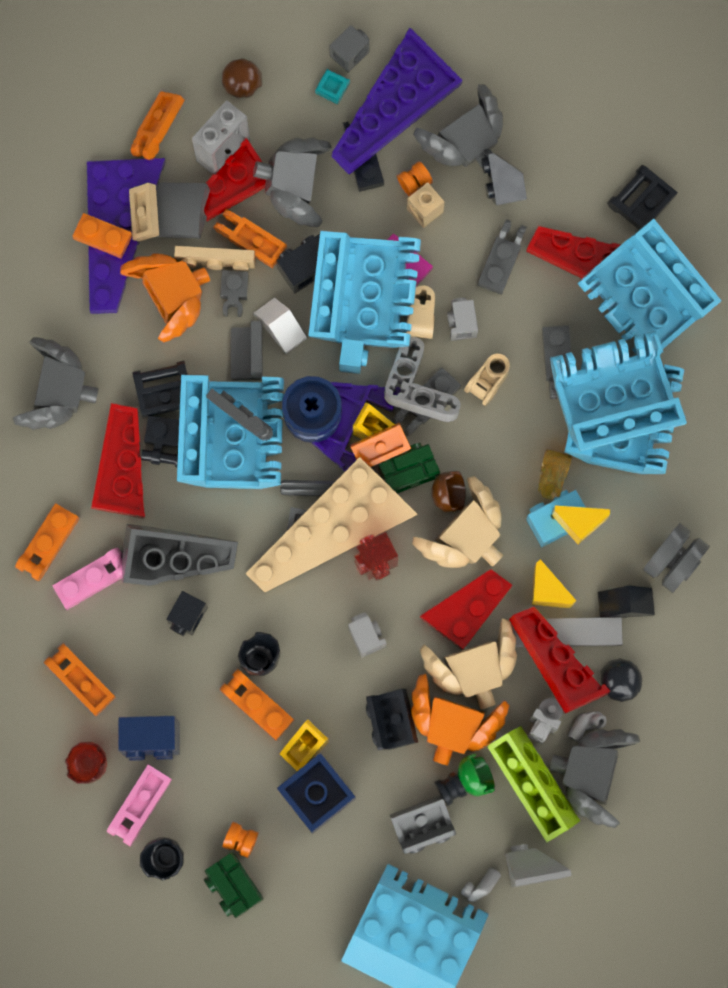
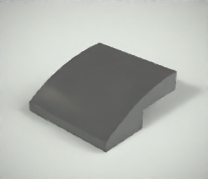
(181, 209)

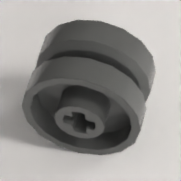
(674, 556)

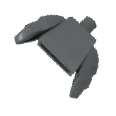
(467, 136)
(291, 178)
(58, 387)
(591, 772)

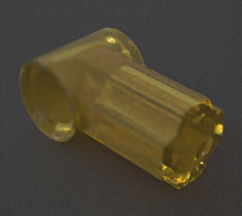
(554, 471)

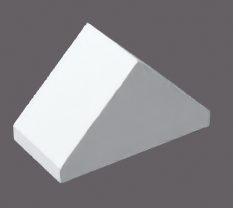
(281, 325)

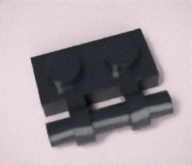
(161, 433)

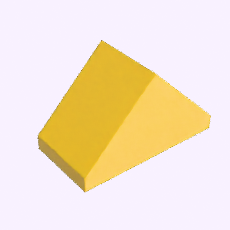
(370, 422)
(579, 521)
(548, 589)
(304, 745)

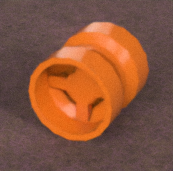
(414, 178)
(240, 839)

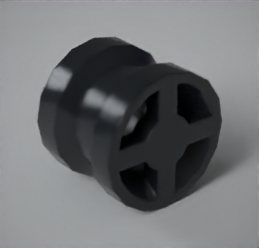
(450, 788)

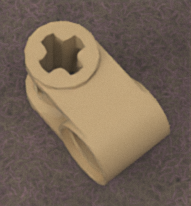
(423, 315)
(486, 382)

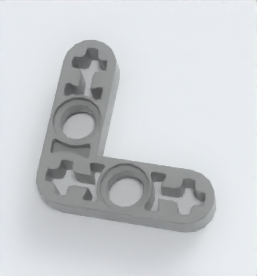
(410, 390)

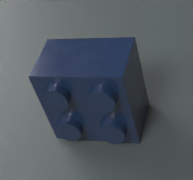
(149, 737)
(316, 793)

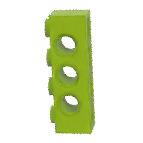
(533, 783)

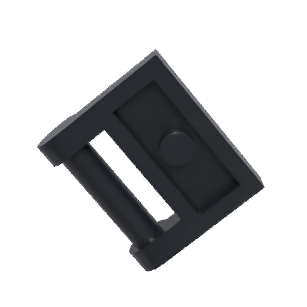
(648, 204)
(161, 397)

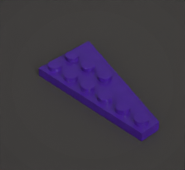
(401, 95)
(110, 201)

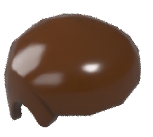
(241, 78)
(449, 491)

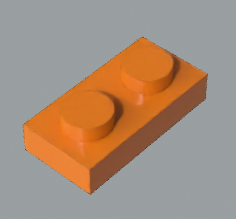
(102, 235)
(381, 445)

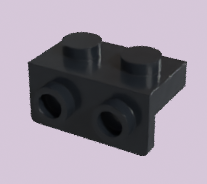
(391, 720)

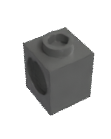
(349, 48)

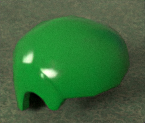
(475, 776)

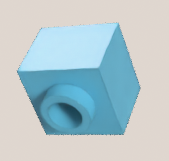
(352, 356)

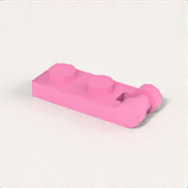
(89, 579)
(139, 804)

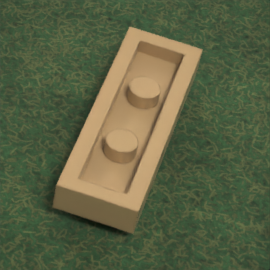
(216, 257)

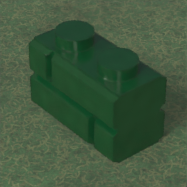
(410, 468)
(233, 885)

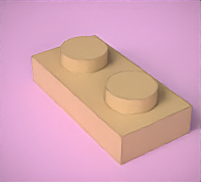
(144, 212)

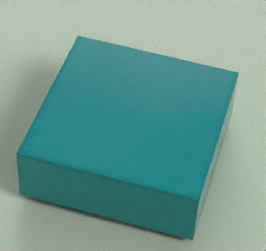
(332, 86)

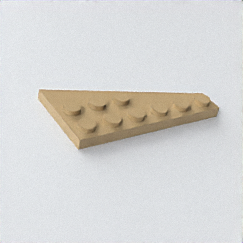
(346, 513)

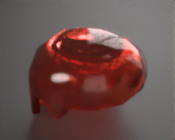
(86, 763)

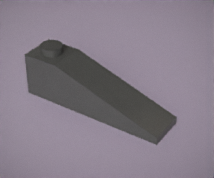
(164, 555)

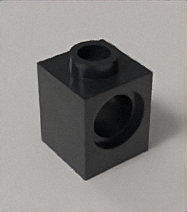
(186, 614)

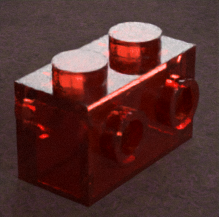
(375, 556)

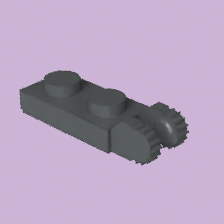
(501, 260)
(555, 342)
(439, 381)
(241, 414)

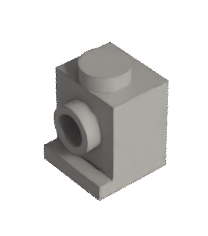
(463, 319)
(366, 634)

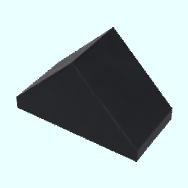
(626, 602)

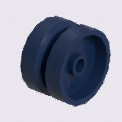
(307, 394)

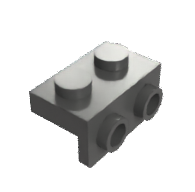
(423, 825)

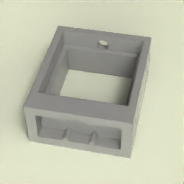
(221, 132)

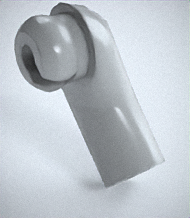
(585, 722)
(483, 888)

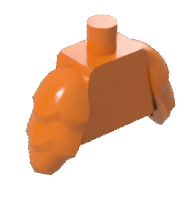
(172, 289)
(452, 724)

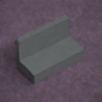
(247, 352)

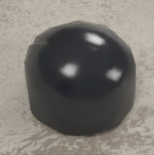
(259, 654)
(622, 679)
(161, 858)

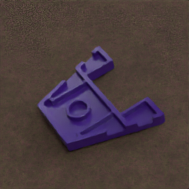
(352, 401)

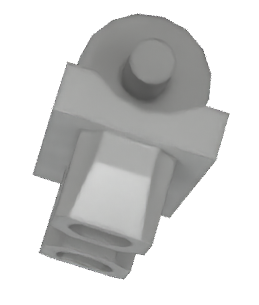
(545, 720)

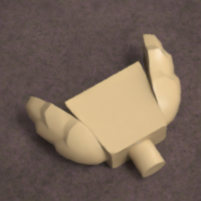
(469, 533)
(476, 668)

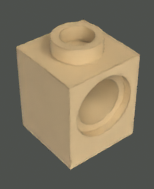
(425, 205)

